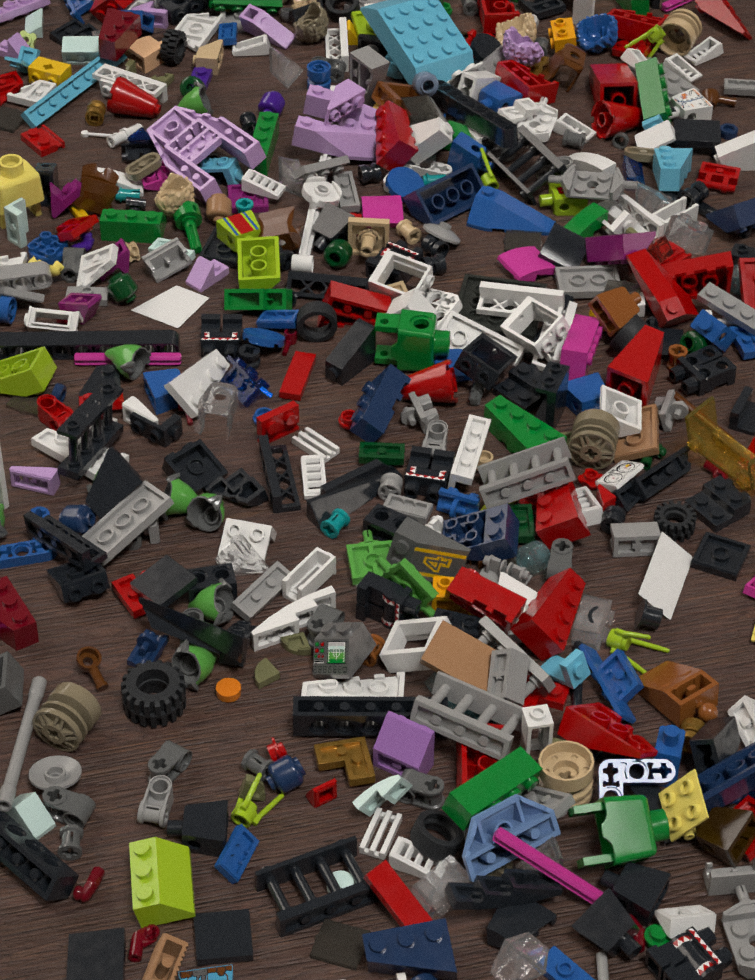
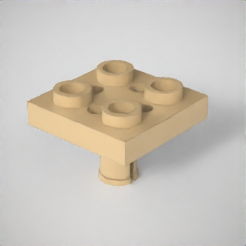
(368, 241)

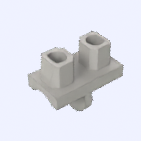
(669, 410)
(417, 411)

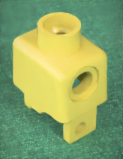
(17, 181)

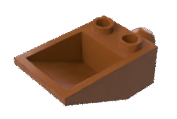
(681, 692)

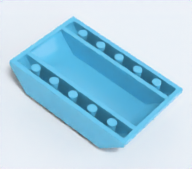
(419, 37)

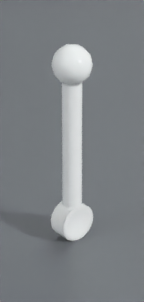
(85, 133)

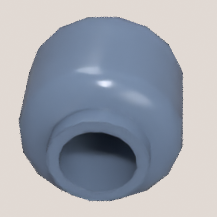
(423, 89)

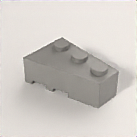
(367, 69)

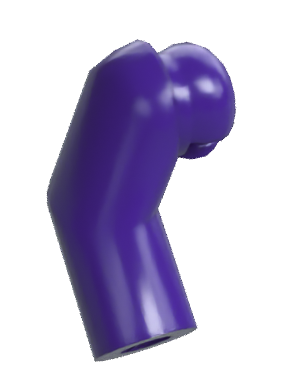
(87, 241)

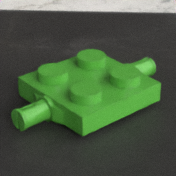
(362, 556)
(406, 575)

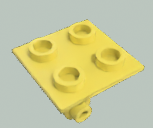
(684, 806)

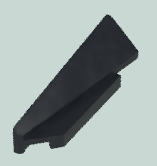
(653, 479)
(348, 491)
(195, 630)

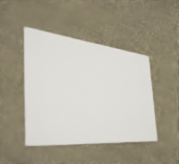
(172, 306)

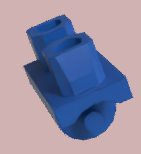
(457, 503)

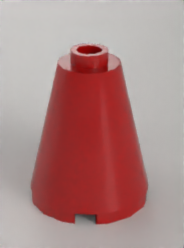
(132, 100)
(615, 118)
(436, 380)

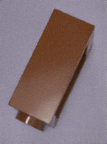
(392, 92)

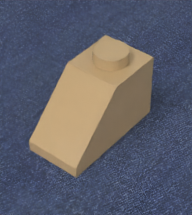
(210, 56)

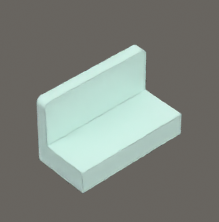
(79, 49)
(16, 222)

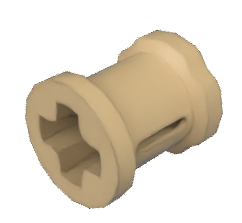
(411, 234)

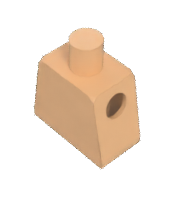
(145, 53)

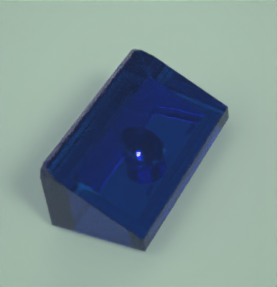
(140, 135)
(632, 170)

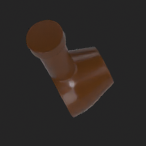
(714, 97)
(92, 656)

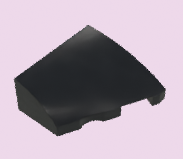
(239, 488)
(518, 920)

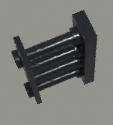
(536, 148)
(92, 443)
(314, 908)

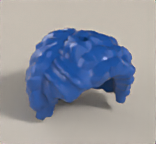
(597, 32)

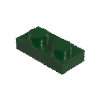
(386, 452)
(526, 525)

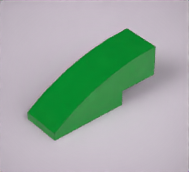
(588, 220)
(257, 299)

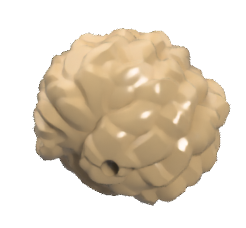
(524, 24)
(174, 193)

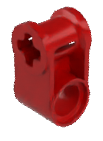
(52, 411)

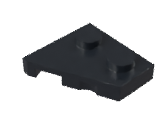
(542, 8)

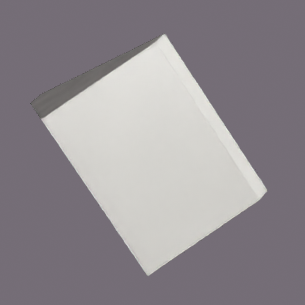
(624, 408)

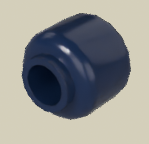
(78, 518)
(285, 774)

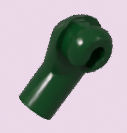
(647, 461)

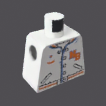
(690, 105)

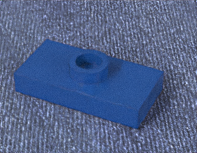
(228, 33)
(278, 319)
(236, 854)
(563, 968)

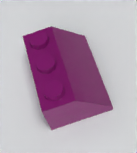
(614, 248)

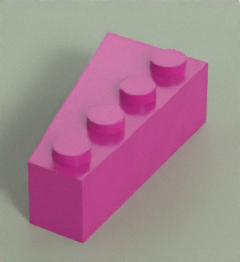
(581, 345)

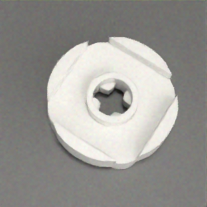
(319, 192)

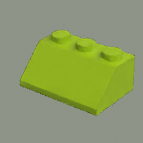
(258, 262)
(161, 881)

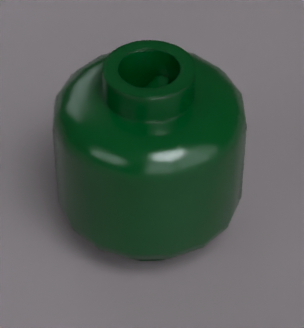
(187, 82)
(338, 253)
(122, 287)
(693, 341)

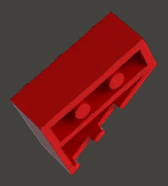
(633, 25)
(522, 80)
(353, 303)
(486, 598)

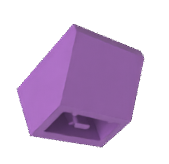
(403, 745)

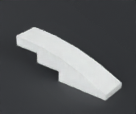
(290, 618)

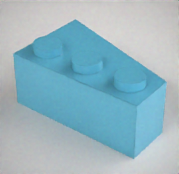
(671, 167)

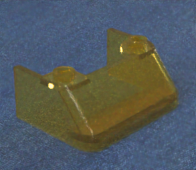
(719, 447)

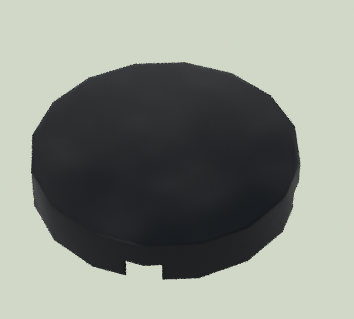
(483, 45)

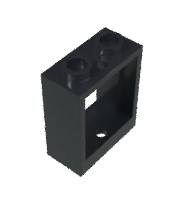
(483, 349)

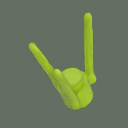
(654, 35)
(488, 179)
(622, 640)
(246, 810)

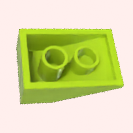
(26, 373)

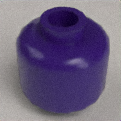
(272, 102)

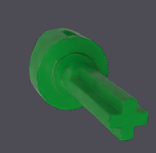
(189, 219)

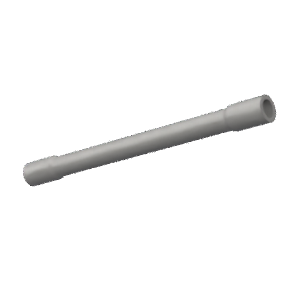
(8, 789)

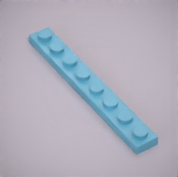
(65, 92)

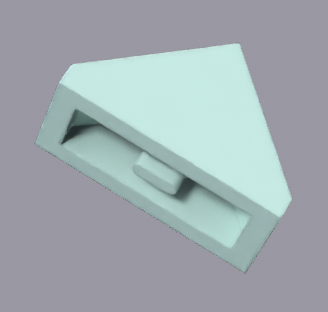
(31, 814)

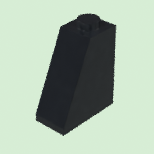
(352, 353)
(112, 483)
(714, 742)

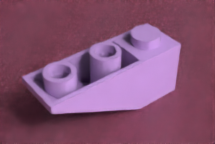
(259, 23)
(345, 99)

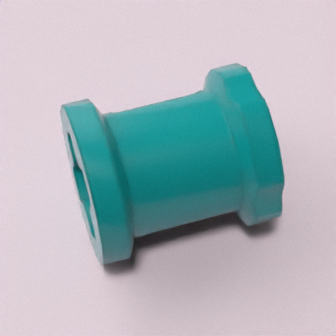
(244, 204)
(335, 523)

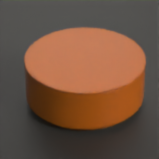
(228, 690)

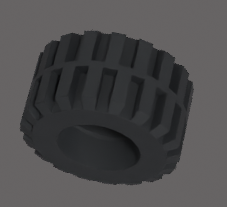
(153, 708)

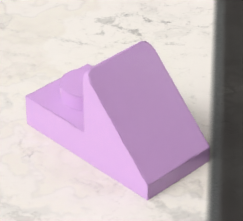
(161, 15)
(12, 46)
(206, 273)

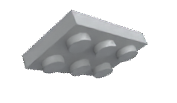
(585, 280)

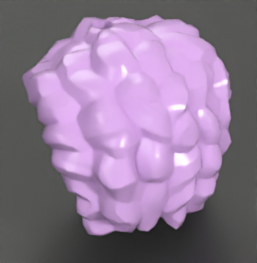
(521, 48)

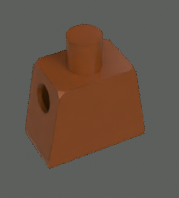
(615, 308)

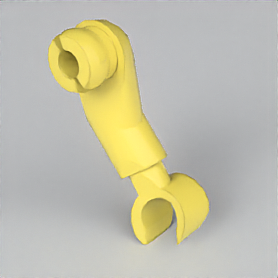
(56, 268)

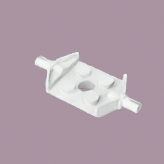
(542, 122)

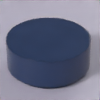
(728, 131)
(59, 392)

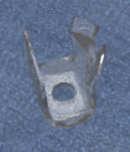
(209, 405)

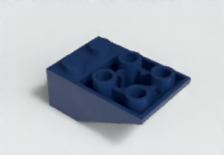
(486, 532)

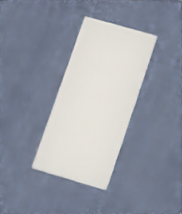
(665, 575)

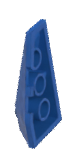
(499, 210)

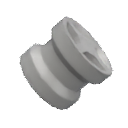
(390, 483)

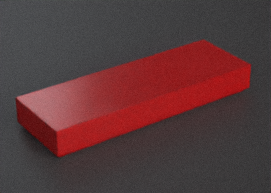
(297, 376)
(395, 895)

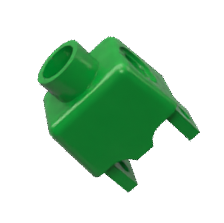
(416, 342)
(624, 830)

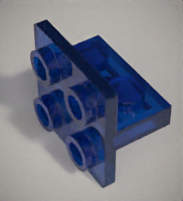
(246, 381)

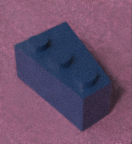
(377, 402)
(411, 950)

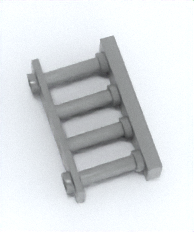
(526, 473)
(538, 677)
(462, 727)

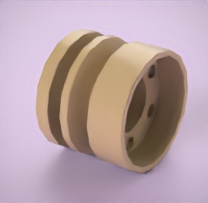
(681, 31)
(568, 769)

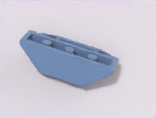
(518, 816)

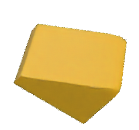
(351, 34)

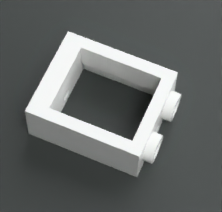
(400, 262)
(530, 309)
(393, 652)

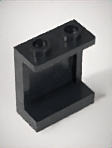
(697, 134)
(555, 385)

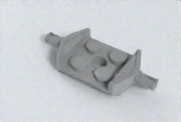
(579, 183)
(740, 931)

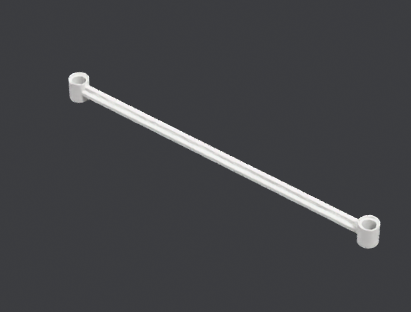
(304, 260)

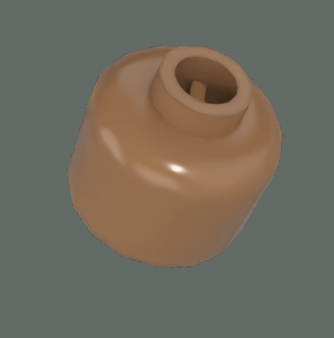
(218, 207)

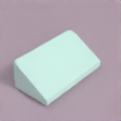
(34, 23)

